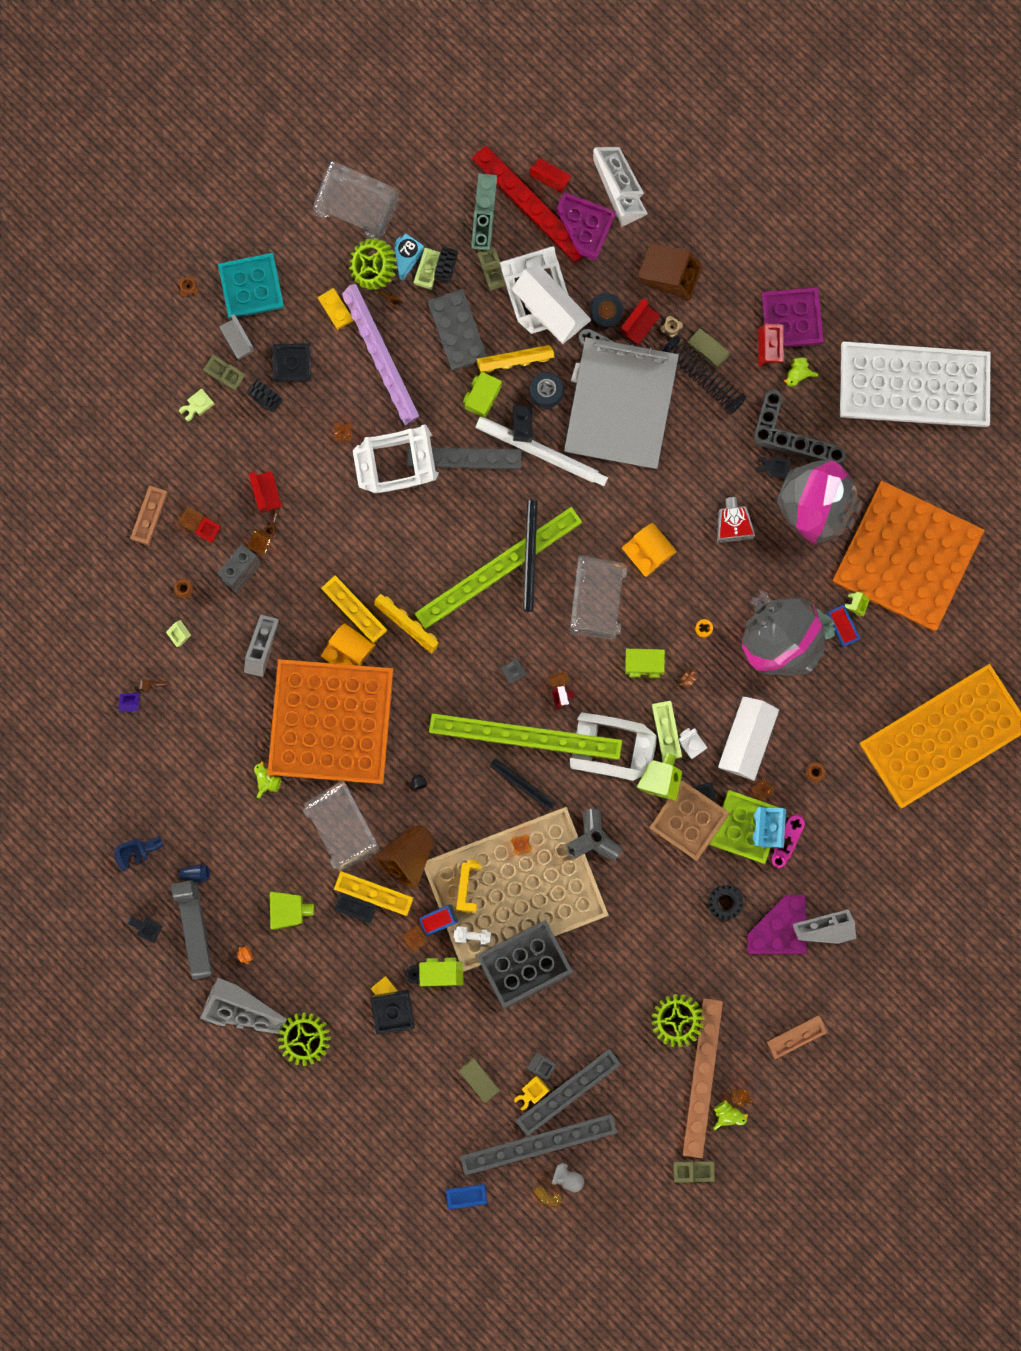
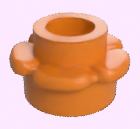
(244, 955)

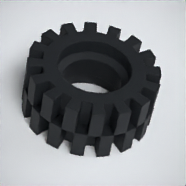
(446, 264)
(264, 396)
(725, 914)

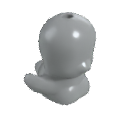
(569, 1180)

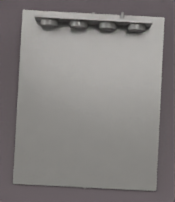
(621, 403)

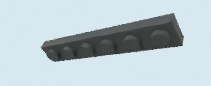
(473, 458)
(568, 1092)

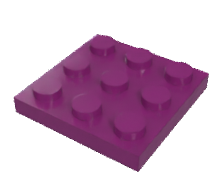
(797, 312)

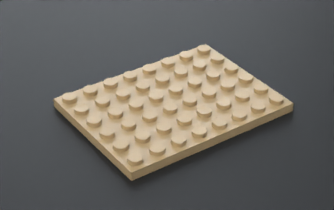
(518, 889)

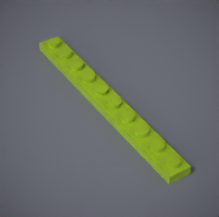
(495, 569)
(525, 736)

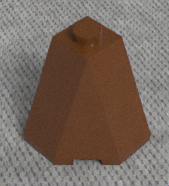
(407, 855)

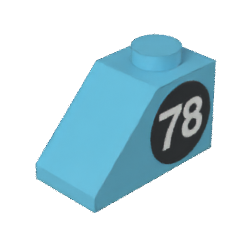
(407, 254)

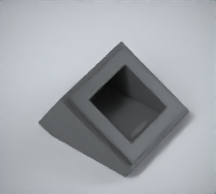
(541, 1066)

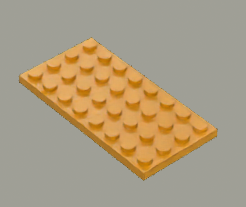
(944, 736)

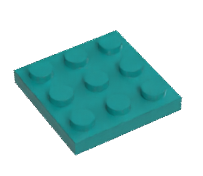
(251, 285)

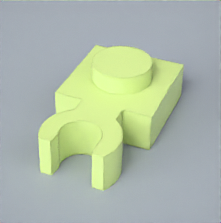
(198, 403)

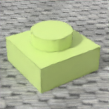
(178, 633)

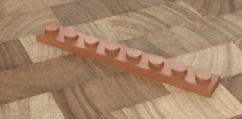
(702, 1079)

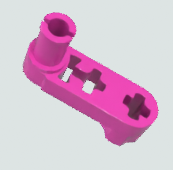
(793, 832)

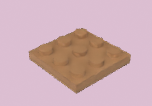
(690, 821)

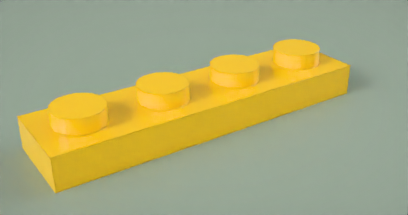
(521, 357)
(354, 609)
(411, 627)
(373, 893)

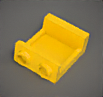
(462, 906)

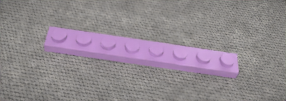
(380, 355)

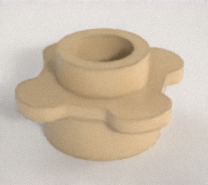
(670, 321)

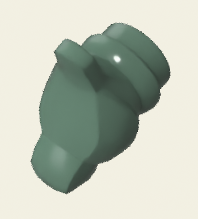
(828, 625)

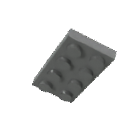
(457, 329)

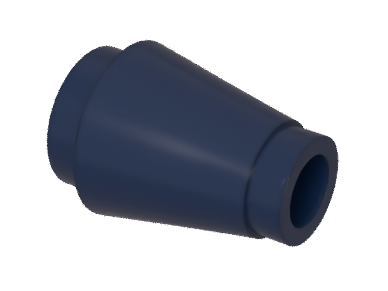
(196, 873)

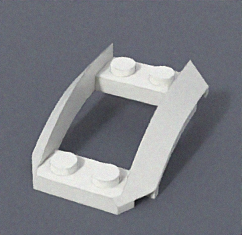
(514, 268)
(421, 453)
(643, 749)

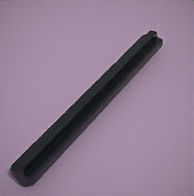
(530, 555)

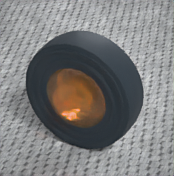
(606, 309)

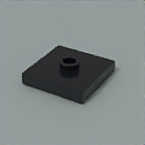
(292, 362)
(392, 1012)

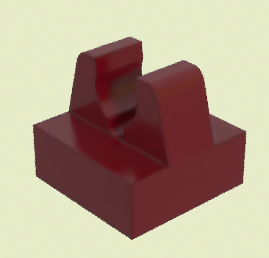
(562, 697)

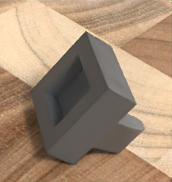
(513, 671)

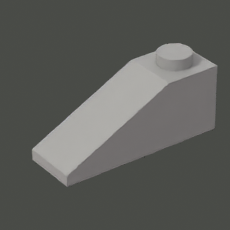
(261, 646)
(829, 928)

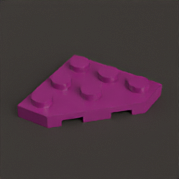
(585, 224)
(776, 931)

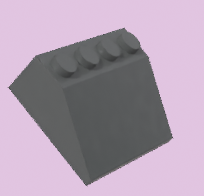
(525, 965)

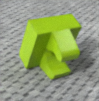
(859, 603)

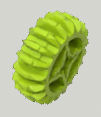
(381, 261)
(678, 1028)
(288, 1044)

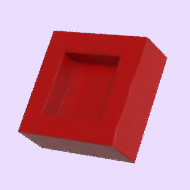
(208, 530)

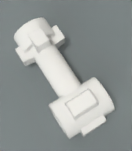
(461, 935)

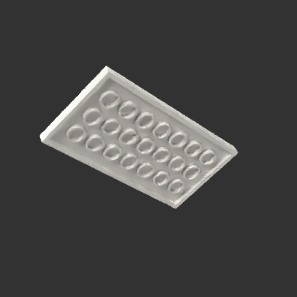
(915, 384)

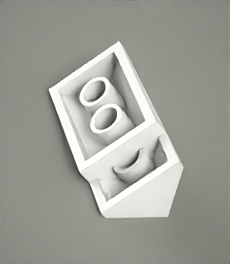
(619, 183)
(550, 303)
(748, 738)

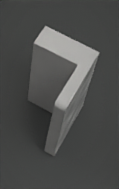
(237, 338)

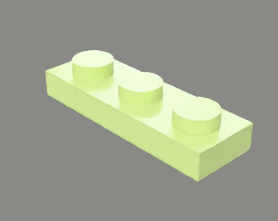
(666, 729)

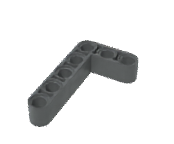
(790, 438)
(188, 897)

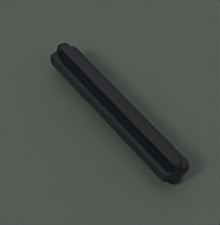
(522, 784)

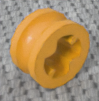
(704, 622)

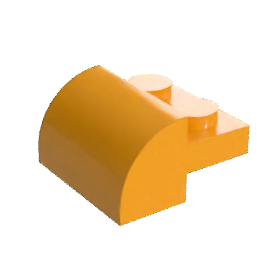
(649, 549)
(347, 647)

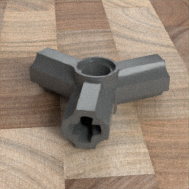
(585, 843)

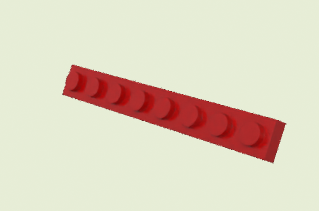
(527, 201)

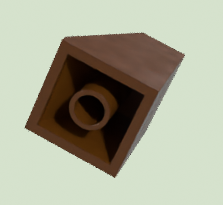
(670, 270)

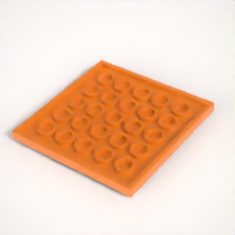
(908, 556)
(330, 721)

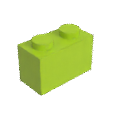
(482, 395)
(644, 662)
(441, 973)

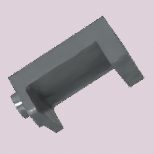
(239, 568)

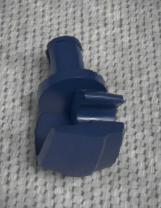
(135, 848)

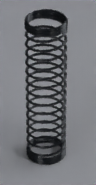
(732, 407)

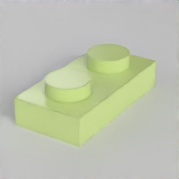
(426, 269)

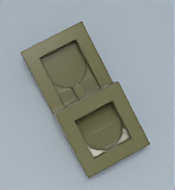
(491, 268)
(708, 347)
(223, 372)
(479, 1080)
(694, 1171)

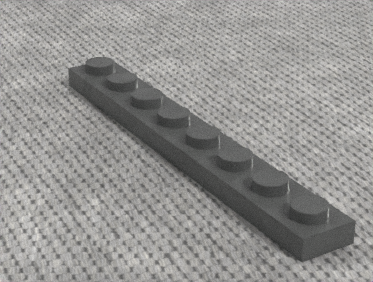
(538, 1144)

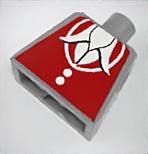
(734, 523)

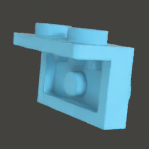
(769, 827)

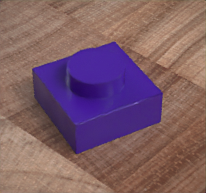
(129, 702)

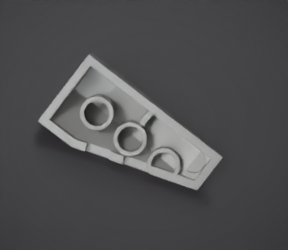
(235, 1006)

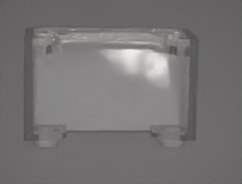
(356, 200)
(597, 598)
(341, 826)

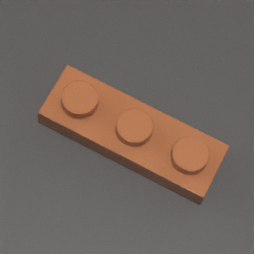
(149, 515)
(796, 1037)

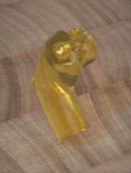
(546, 1198)

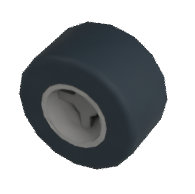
(546, 383)

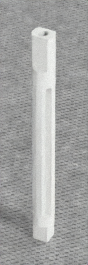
(542, 452)

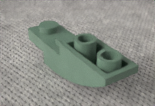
(484, 212)

